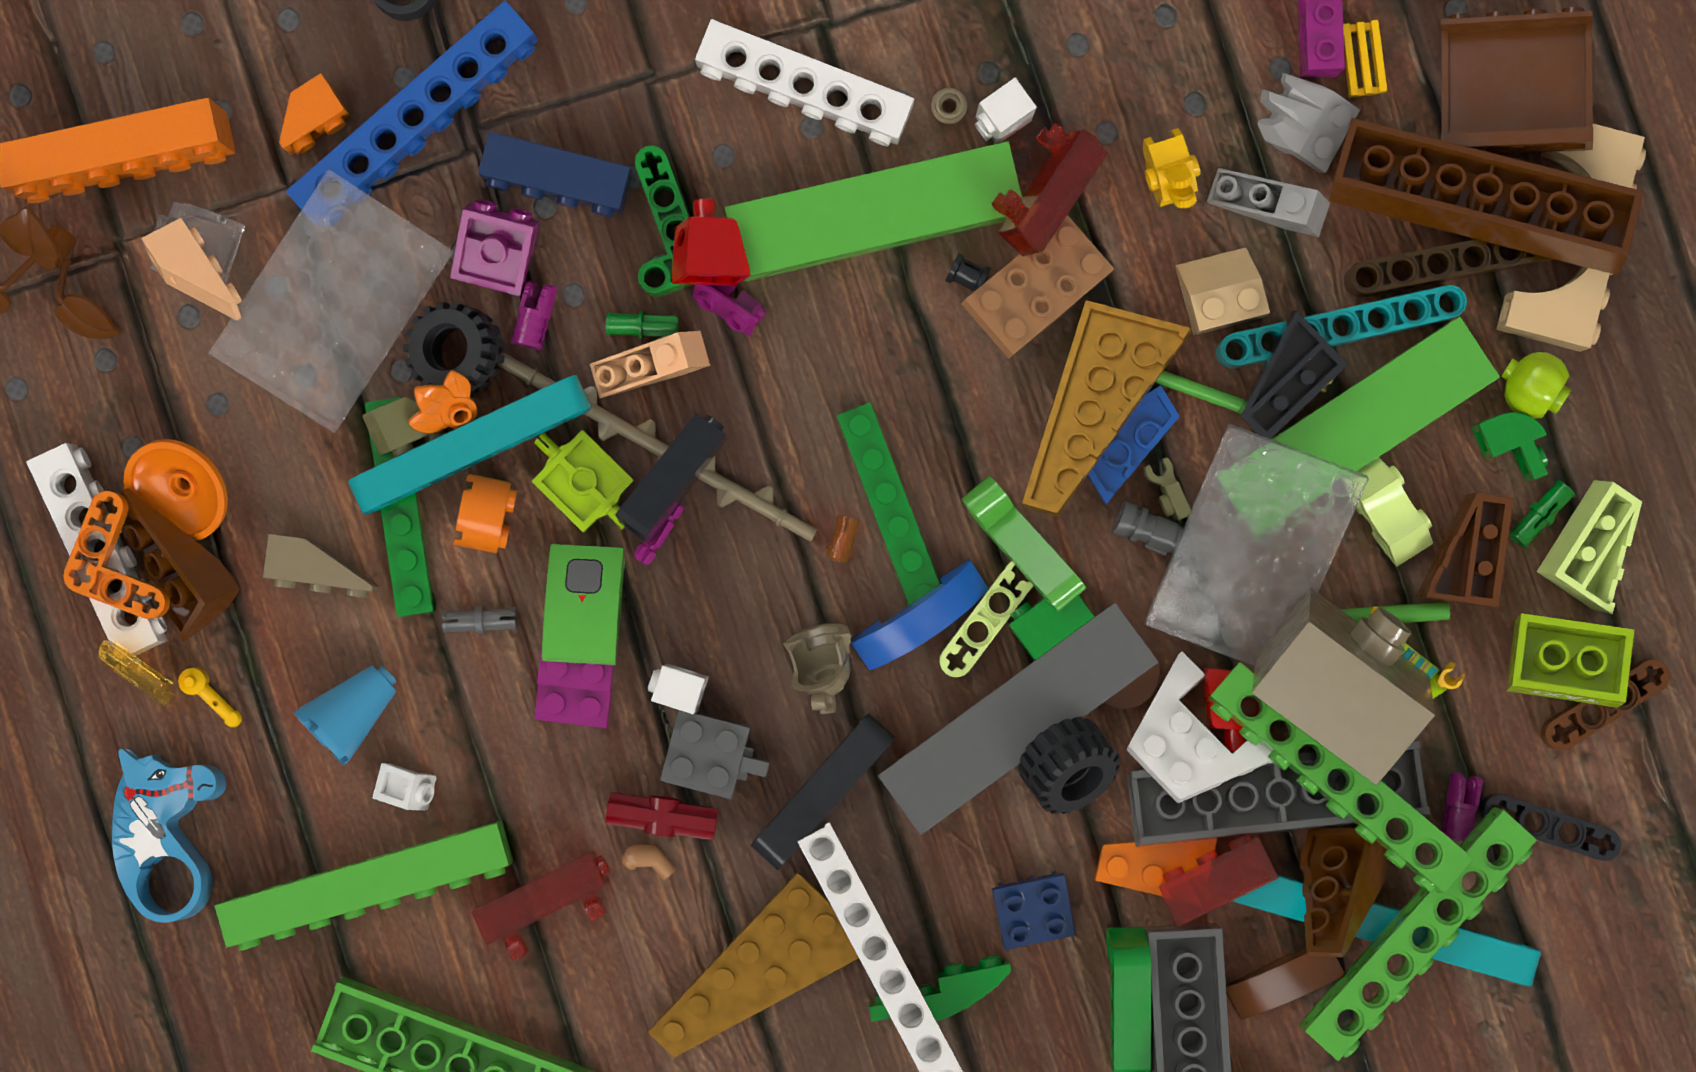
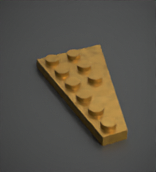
(777, 954)

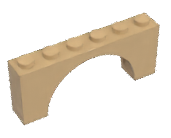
(1571, 312)

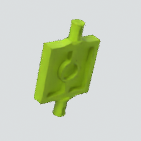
(582, 480)

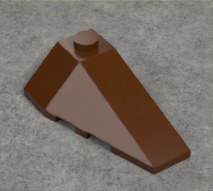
(188, 572)

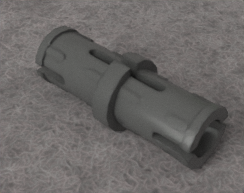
(480, 620)

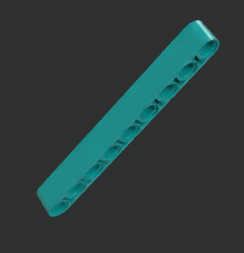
(1469, 949)

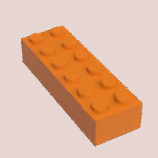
(116, 150)

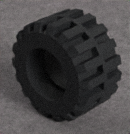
(430, 334)
(1069, 765)

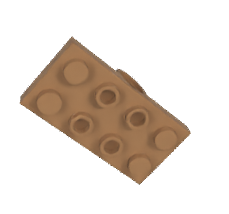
(1037, 288)

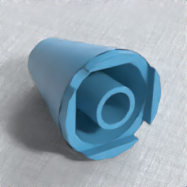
(348, 711)

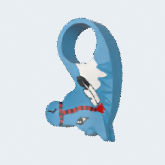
(147, 829)

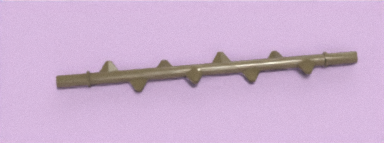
(644, 436)

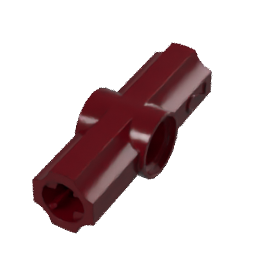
(661, 816)

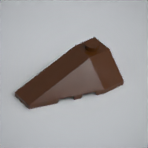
(1339, 887)

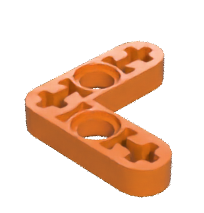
(101, 574)

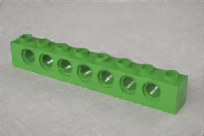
(1448, 858)
(1396, 938)

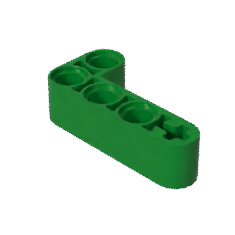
(664, 217)
(1129, 999)

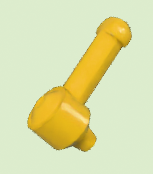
(196, 681)

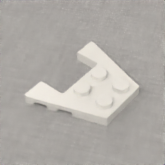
(1180, 748)

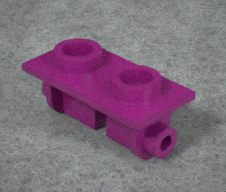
(740, 313)

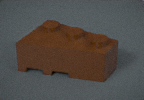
(1472, 554)

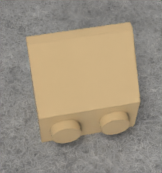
(1222, 291)

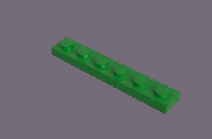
(888, 502)
(405, 544)

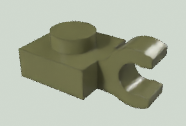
(1173, 499)

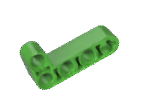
(1023, 544)

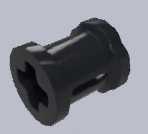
(967, 273)

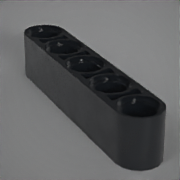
(823, 791)

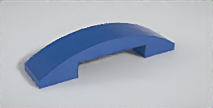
(921, 619)

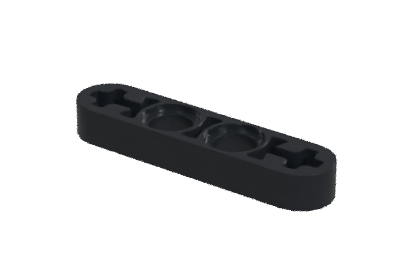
(1550, 827)

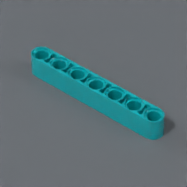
(1356, 320)
(469, 444)

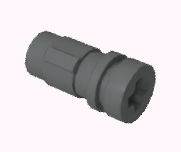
(1157, 532)

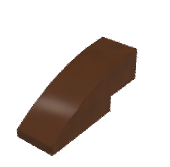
(1282, 982)

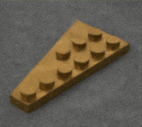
(1103, 382)

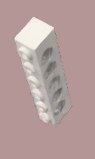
(724, 40)
(50, 474)

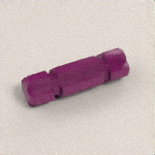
(646, 552)

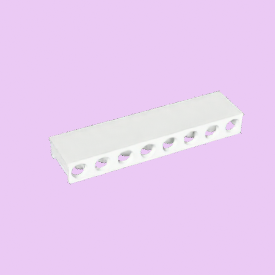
(878, 952)

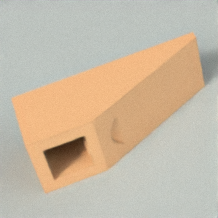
(185, 266)
(650, 363)

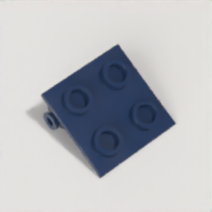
(1033, 910)

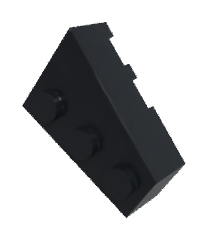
(1290, 377)

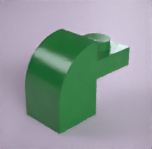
(1517, 434)

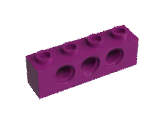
(1320, 38)

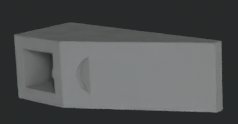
(1270, 201)

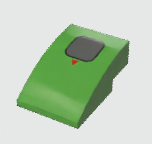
(583, 604)

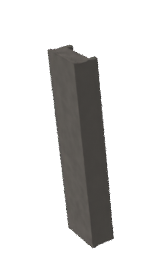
(997, 729)
(1257, 803)

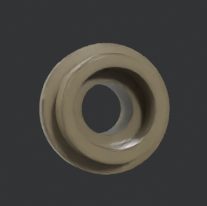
(957, 98)

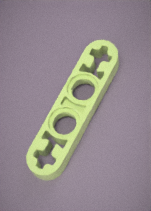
(985, 615)

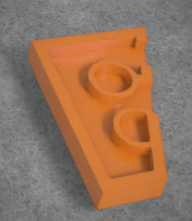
(1143, 866)

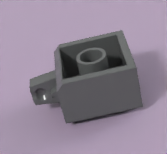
(710, 754)

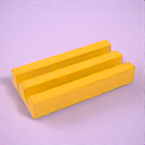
(1377, 55)

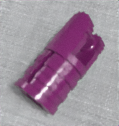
(533, 322)
(1461, 806)

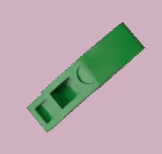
(957, 988)

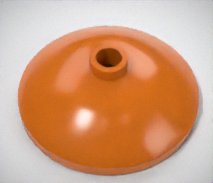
(159, 476)

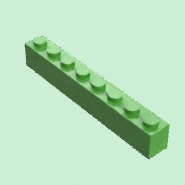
(364, 884)

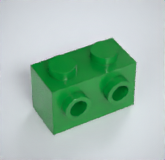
(1043, 627)

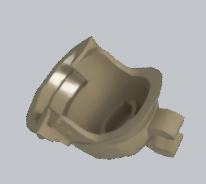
(820, 663)

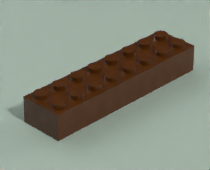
(1486, 196)

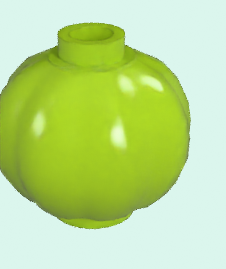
(1536, 384)

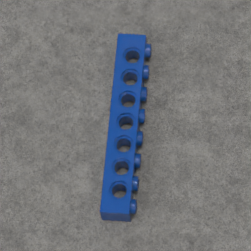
(419, 95)

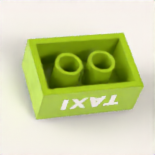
(1570, 660)

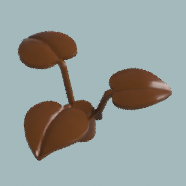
(50, 249)

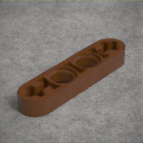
(1606, 713)

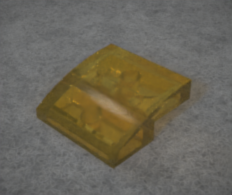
(136, 672)

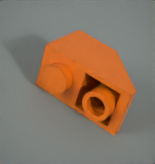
(310, 114)

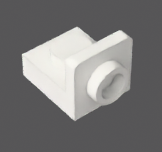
(404, 787)

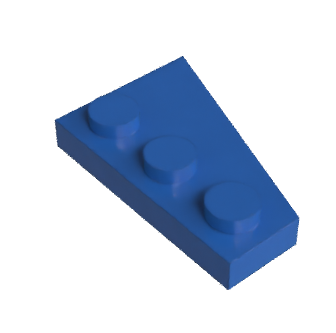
(1133, 443)

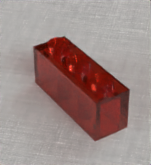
(1217, 879)

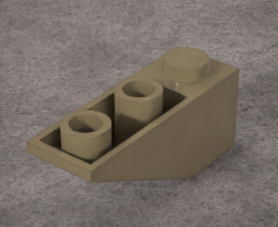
(306, 561)

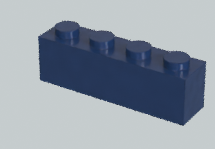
(556, 174)

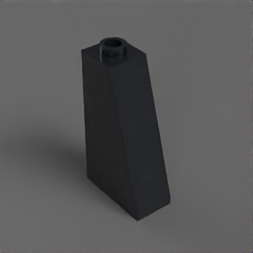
(671, 477)

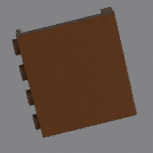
(1518, 81)

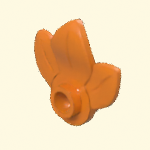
(441, 403)

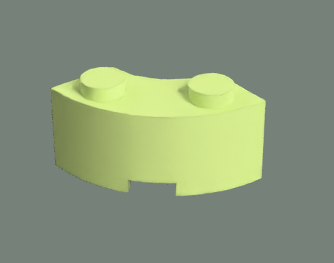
(1393, 518)

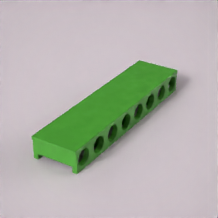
(874, 210)
(1395, 399)
(396, 1035)

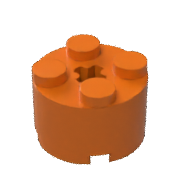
(484, 513)

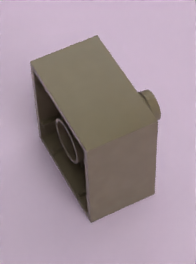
(1346, 683)

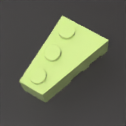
(1593, 546)

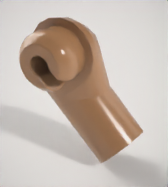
(648, 856)

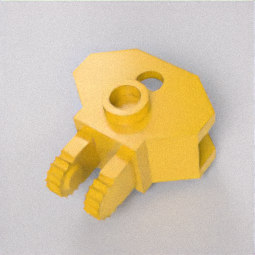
(1171, 170)

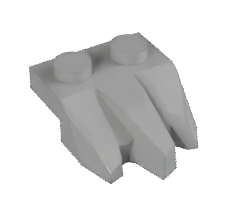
(1306, 121)

